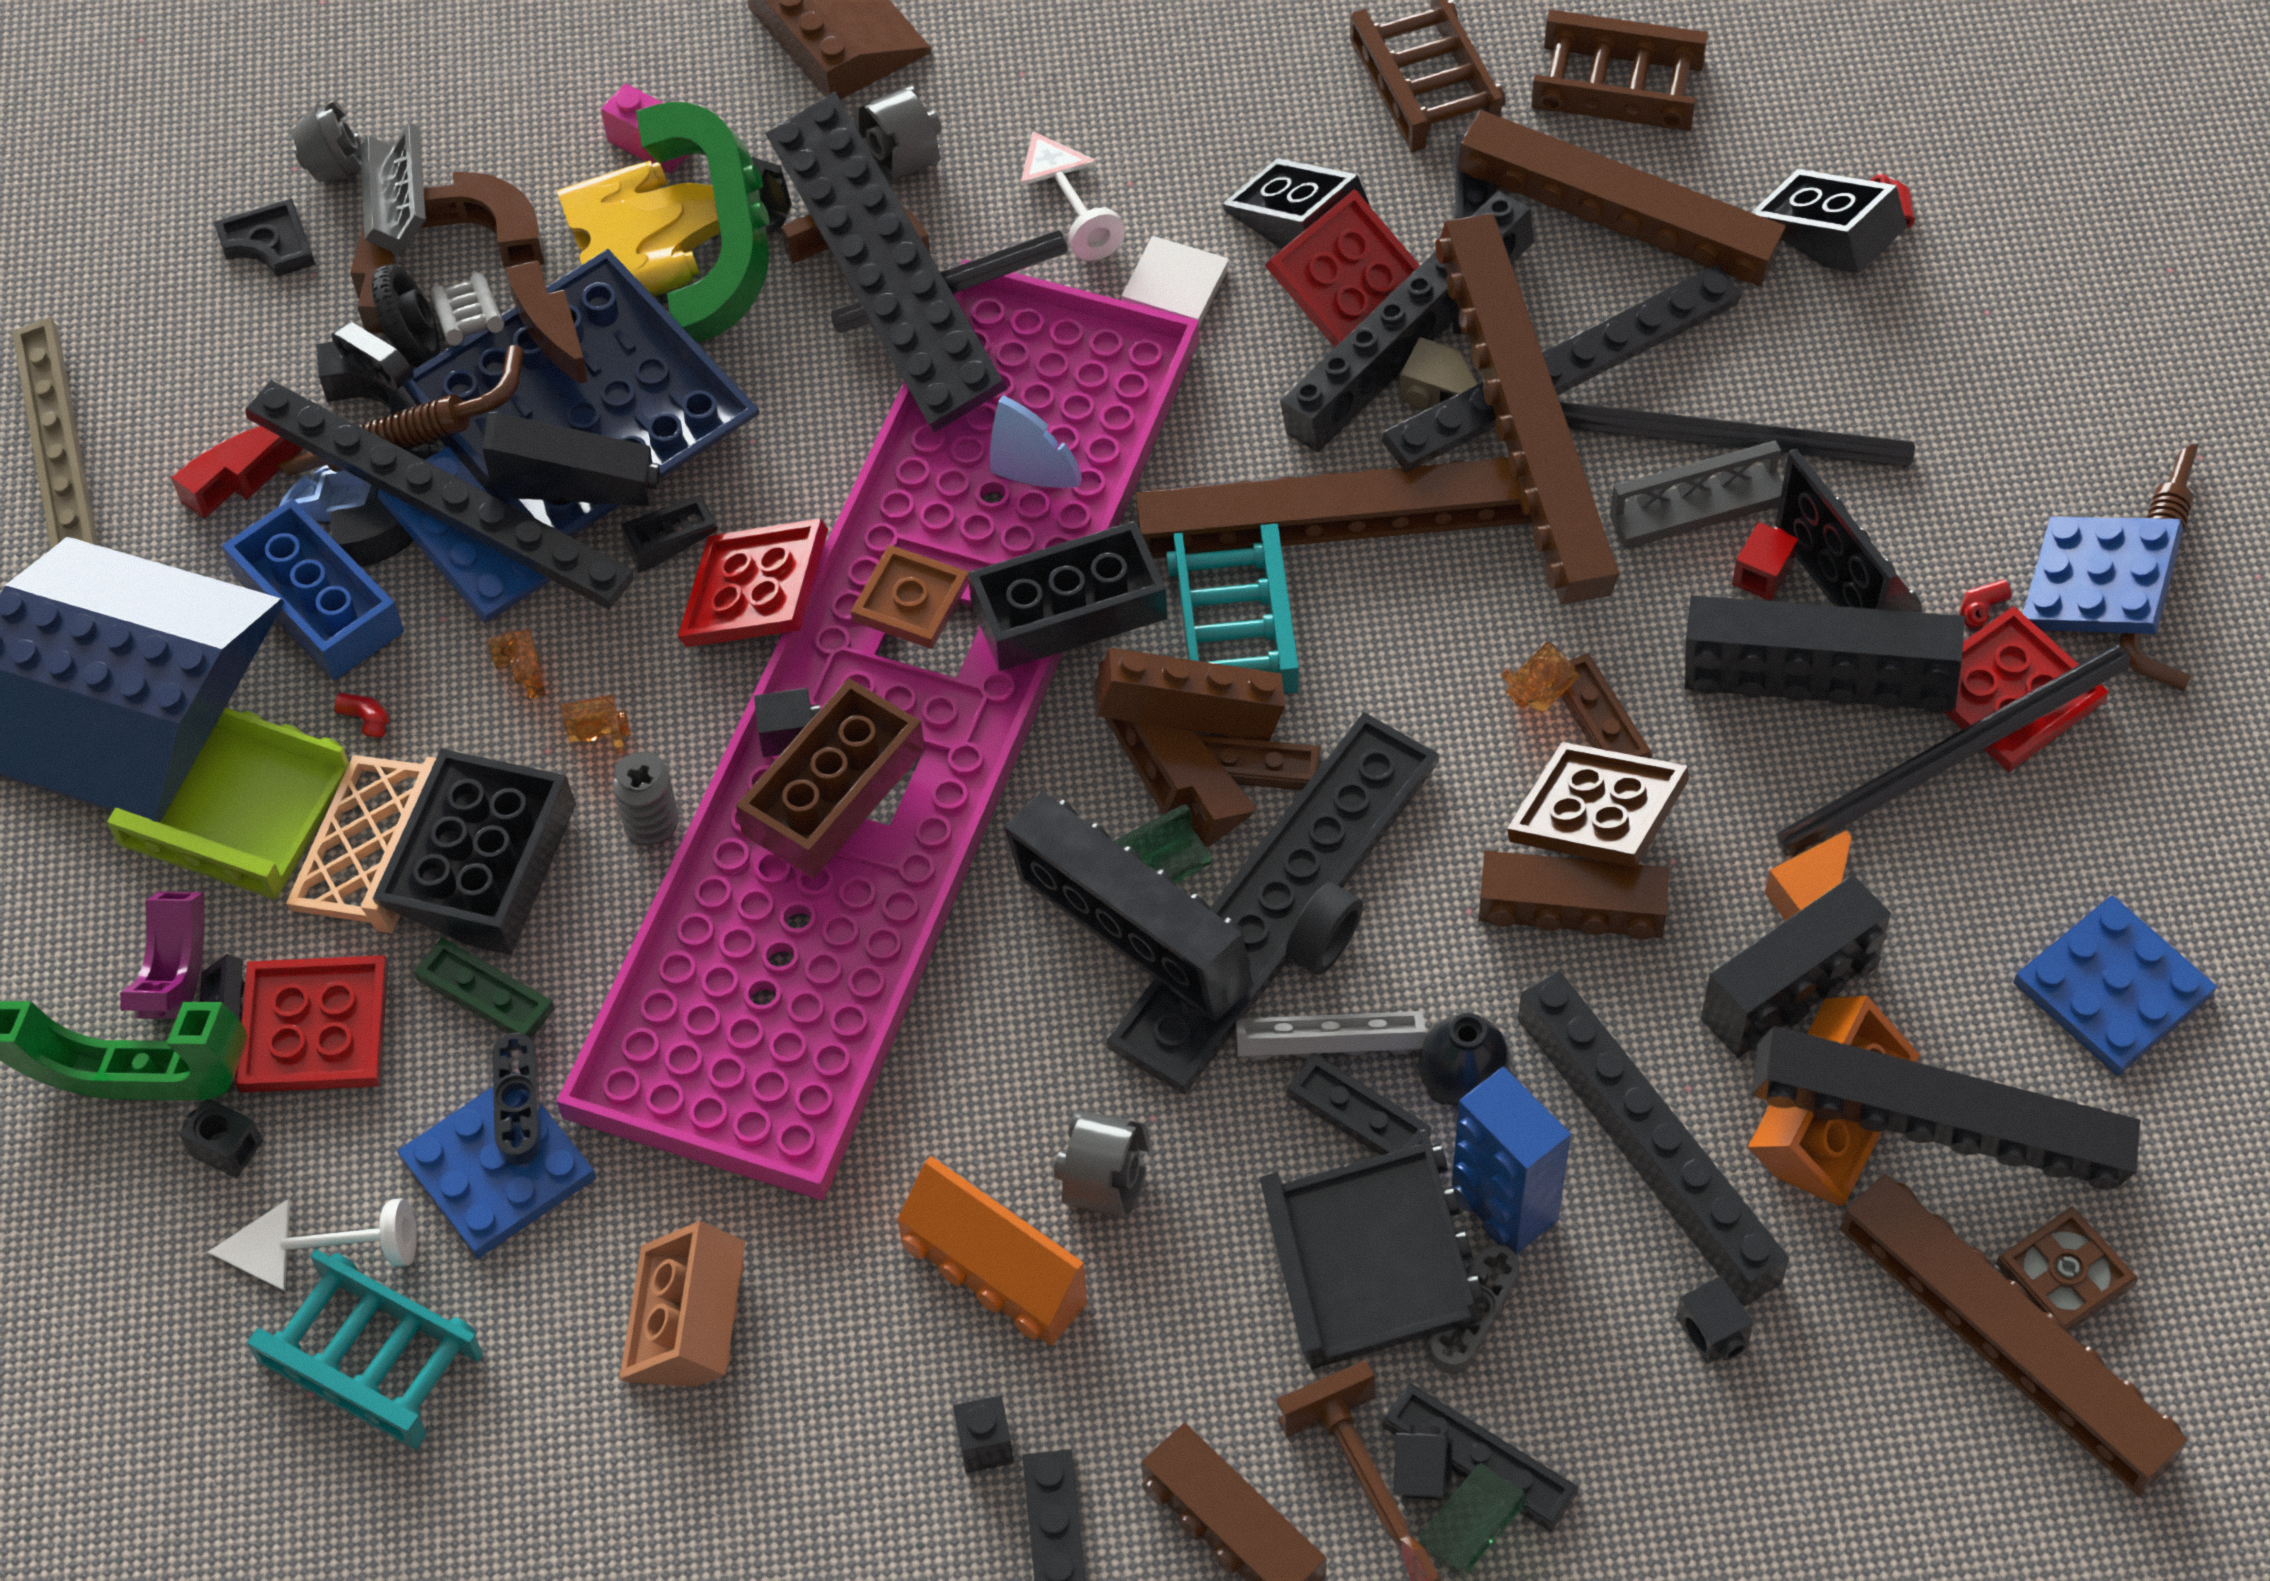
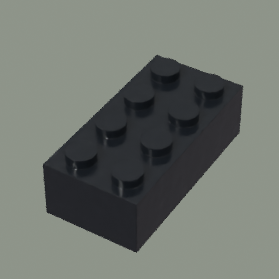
(1067, 595)
(1796, 966)

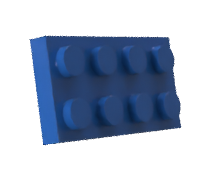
(477, 572)

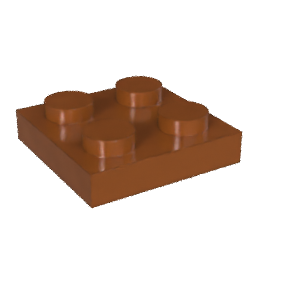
(910, 596)

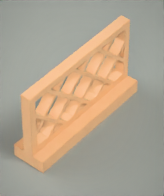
(343, 801)

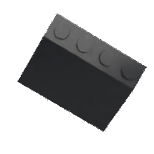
(1835, 547)
(477, 849)

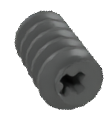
(645, 798)

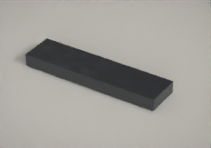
(1545, 1490)

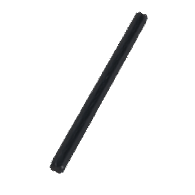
(1738, 434)
(1953, 750)

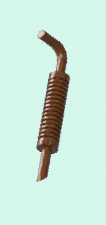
(429, 420)
(2169, 502)

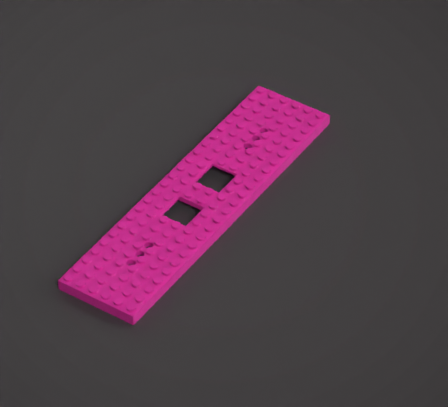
(783, 1083)

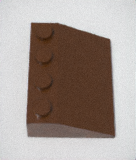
(842, 41)

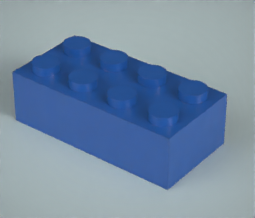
(327, 596)
(1509, 1161)

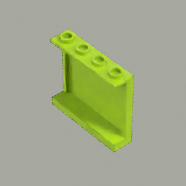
(243, 805)

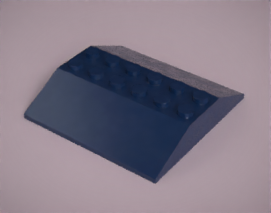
(642, 385)
(118, 673)

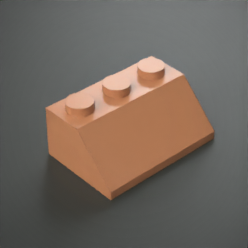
(683, 1307)

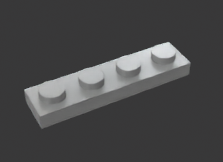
(1330, 1034)

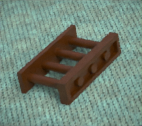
(1623, 41)
(1400, 92)

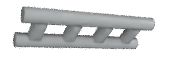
(466, 309)

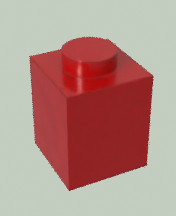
(1765, 561)

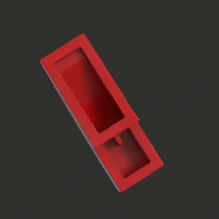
(232, 466)

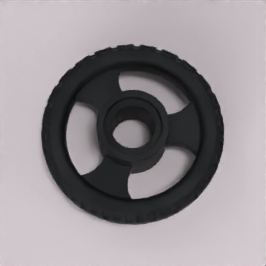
(405, 315)

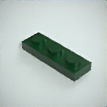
(483, 989)

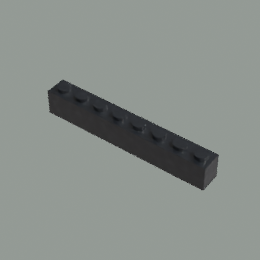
(1945, 1108)
(1652, 1138)

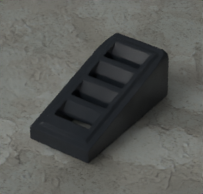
(660, 549)

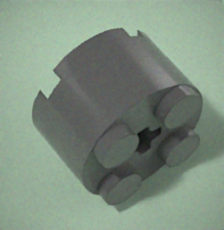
(900, 133)
(1102, 1163)

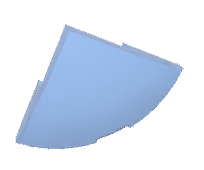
(1027, 451)
(330, 492)

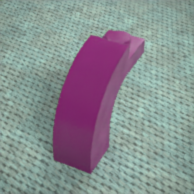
(170, 958)

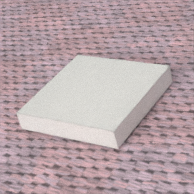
(1176, 279)

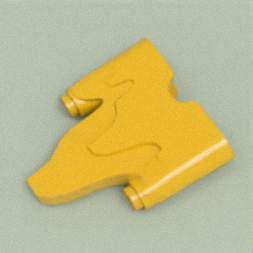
(642, 223)

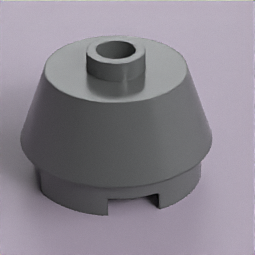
(327, 144)

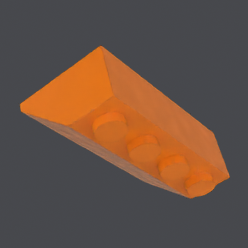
(1818, 1152)
(992, 1253)

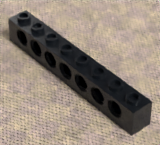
(1385, 339)

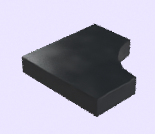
(267, 235)

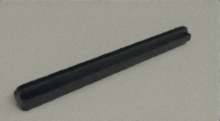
(973, 273)

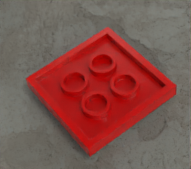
(1342, 267)
(753, 583)
(2003, 665)
(313, 1023)

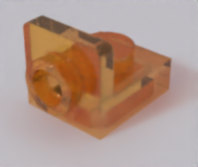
(519, 652)
(1541, 678)
(596, 718)

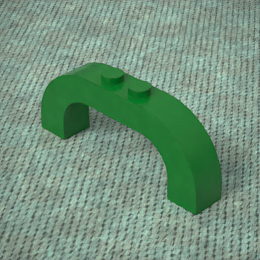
(742, 266)
(190, 1066)

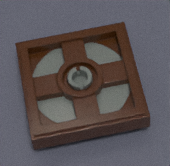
(2067, 1269)

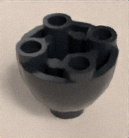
(1461, 1056)

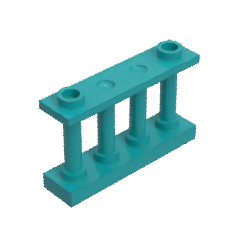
(1268, 590)
(362, 1395)

